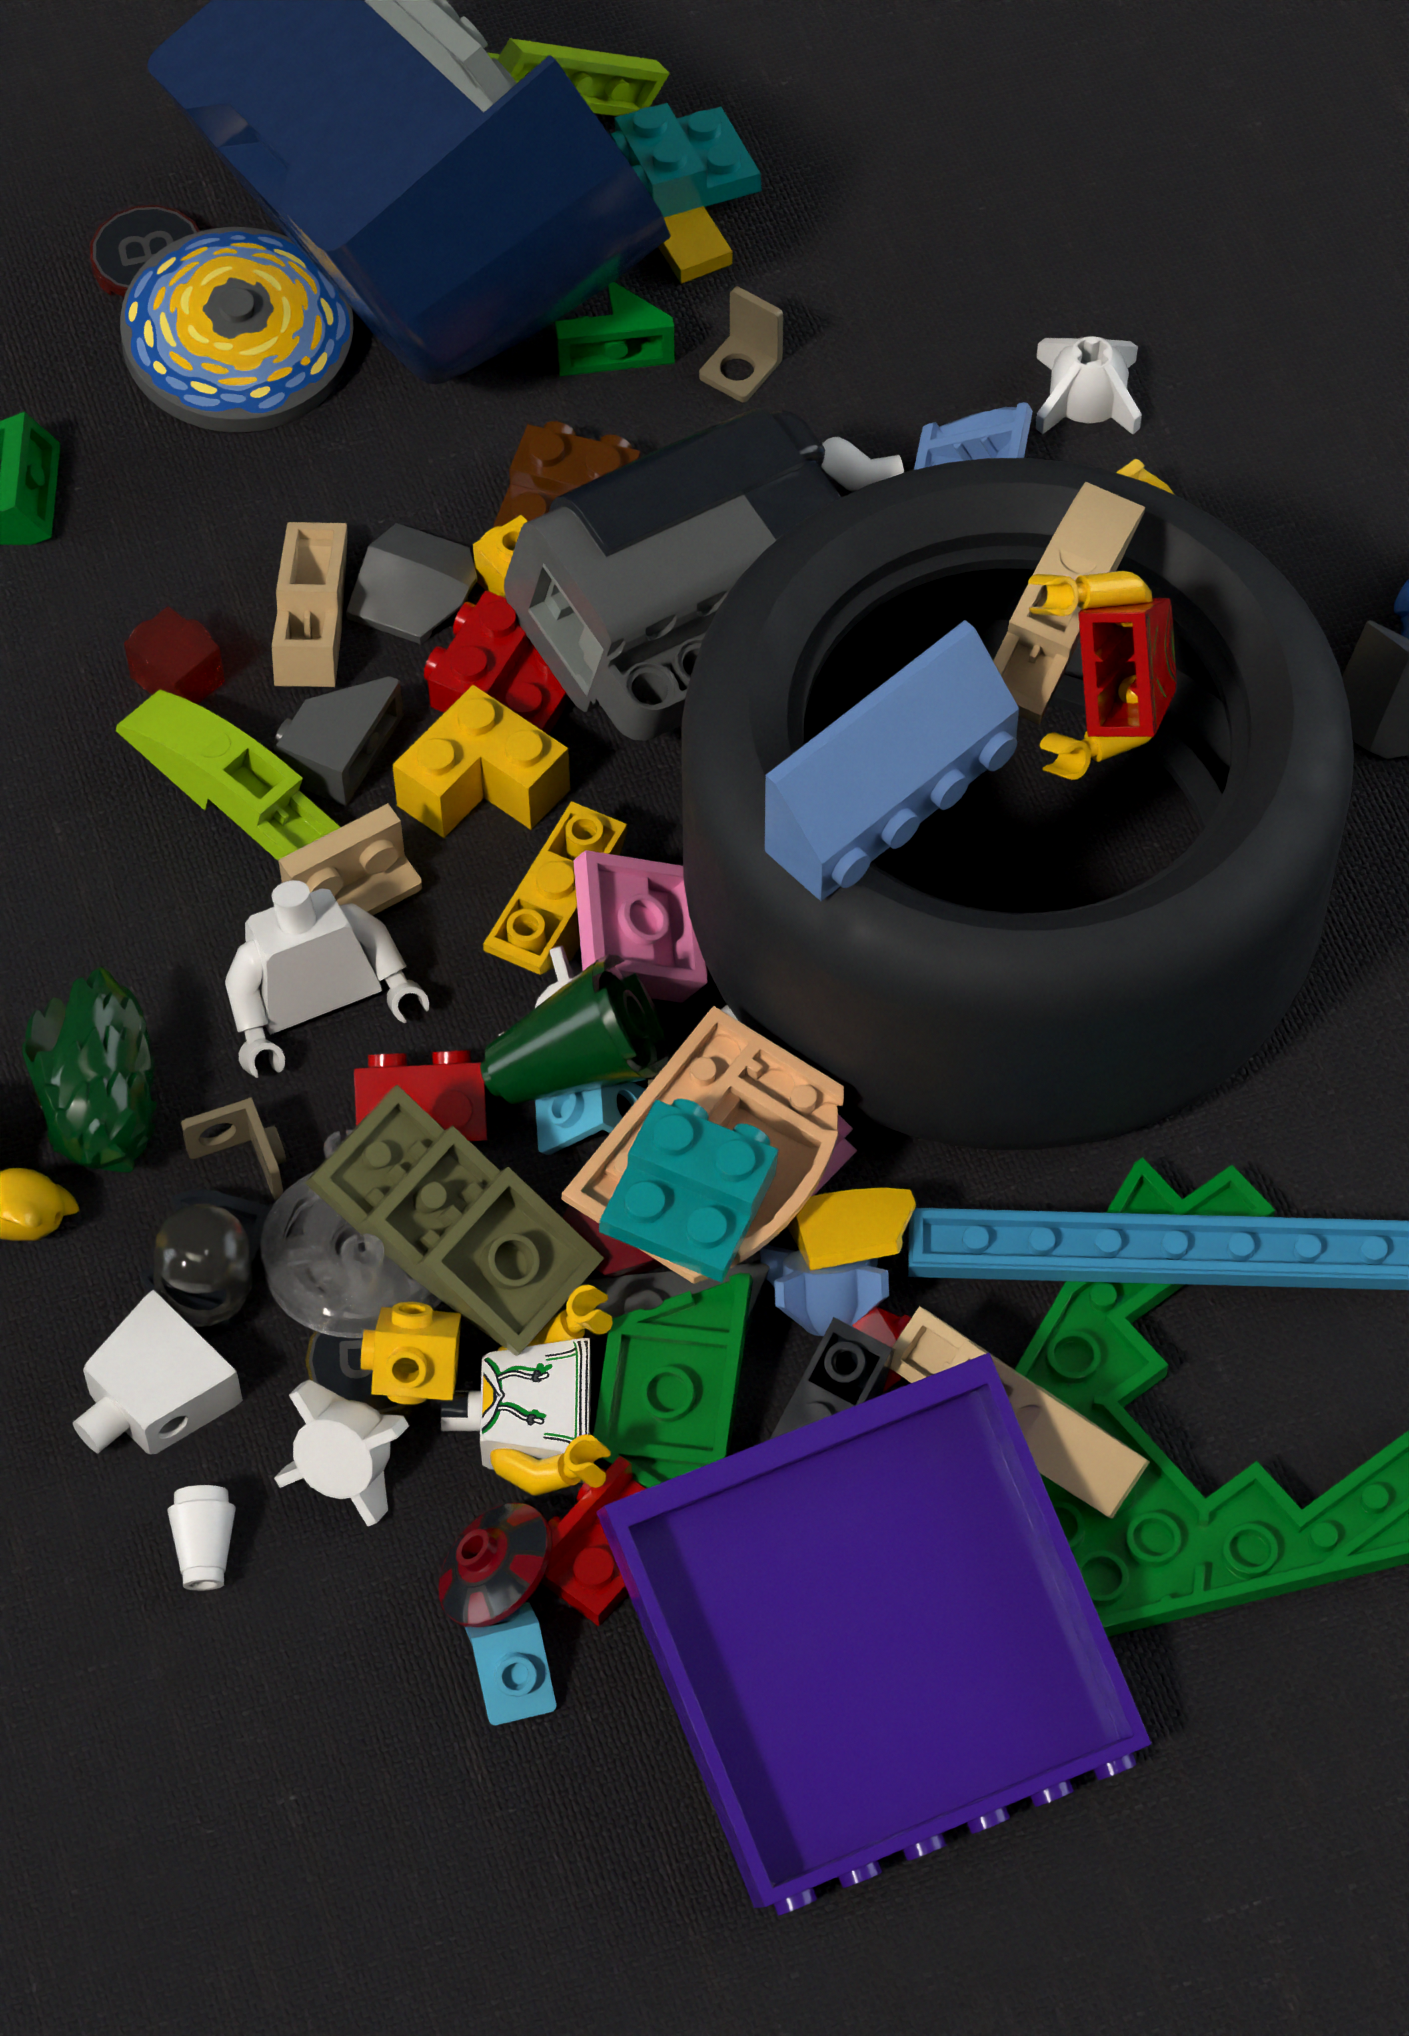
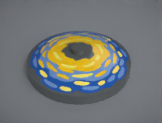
(235, 330)

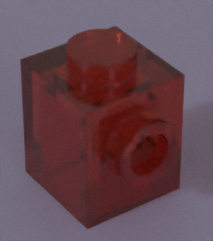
(174, 657)

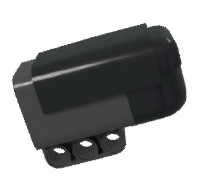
(643, 556)

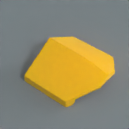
(851, 1225)

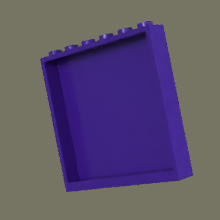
(874, 1633)

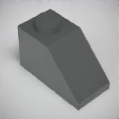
(340, 736)

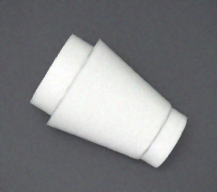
(202, 1534)

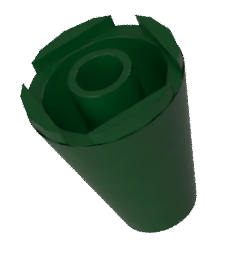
(579, 1039)

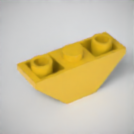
(545, 903)

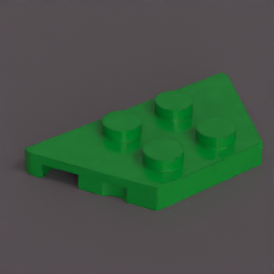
(674, 1381)

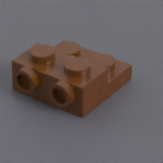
(555, 462)

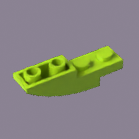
(226, 768)

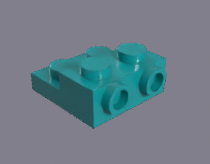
(686, 158)
(690, 1188)

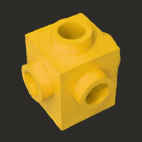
(413, 1353)

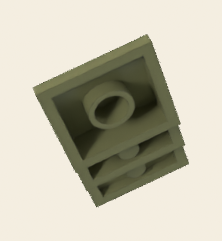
(455, 1220)

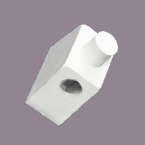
(154, 1381)

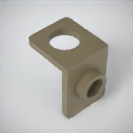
(754, 337)
(245, 1127)

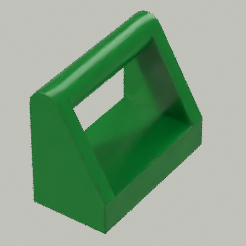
(27, 480)

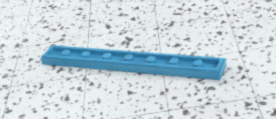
(1159, 1249)

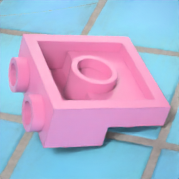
(643, 917)

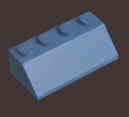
(889, 764)

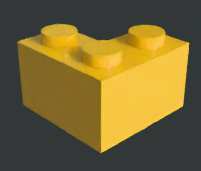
(478, 754)

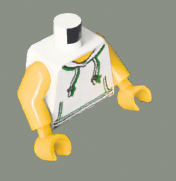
(539, 1403)

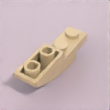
(1041, 646)
(1060, 1439)

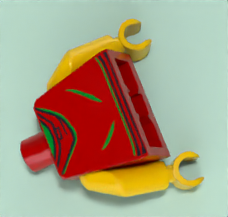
(1124, 664)

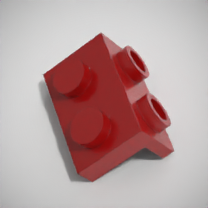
(446, 1090)

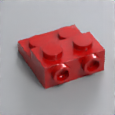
(497, 659)

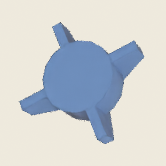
(824, 1293)

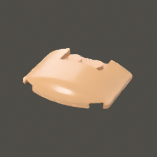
(737, 1081)

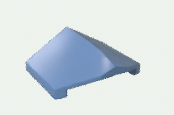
(977, 436)

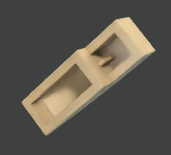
(310, 604)

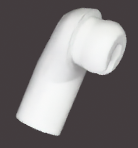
(854, 468)

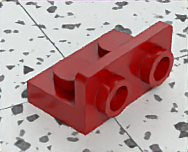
(581, 1559)

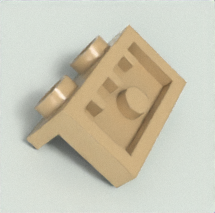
(358, 863)

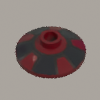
(495, 1565)

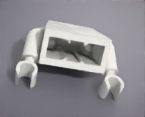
(306, 962)

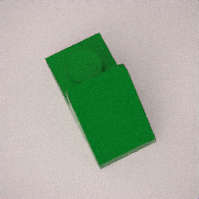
(626, 338)

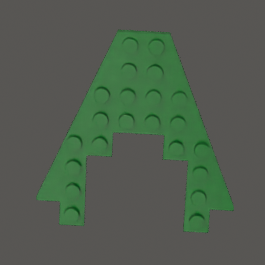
(1168, 1545)

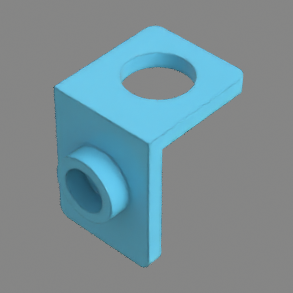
(577, 1115)
(513, 1667)

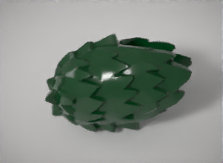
(93, 1073)

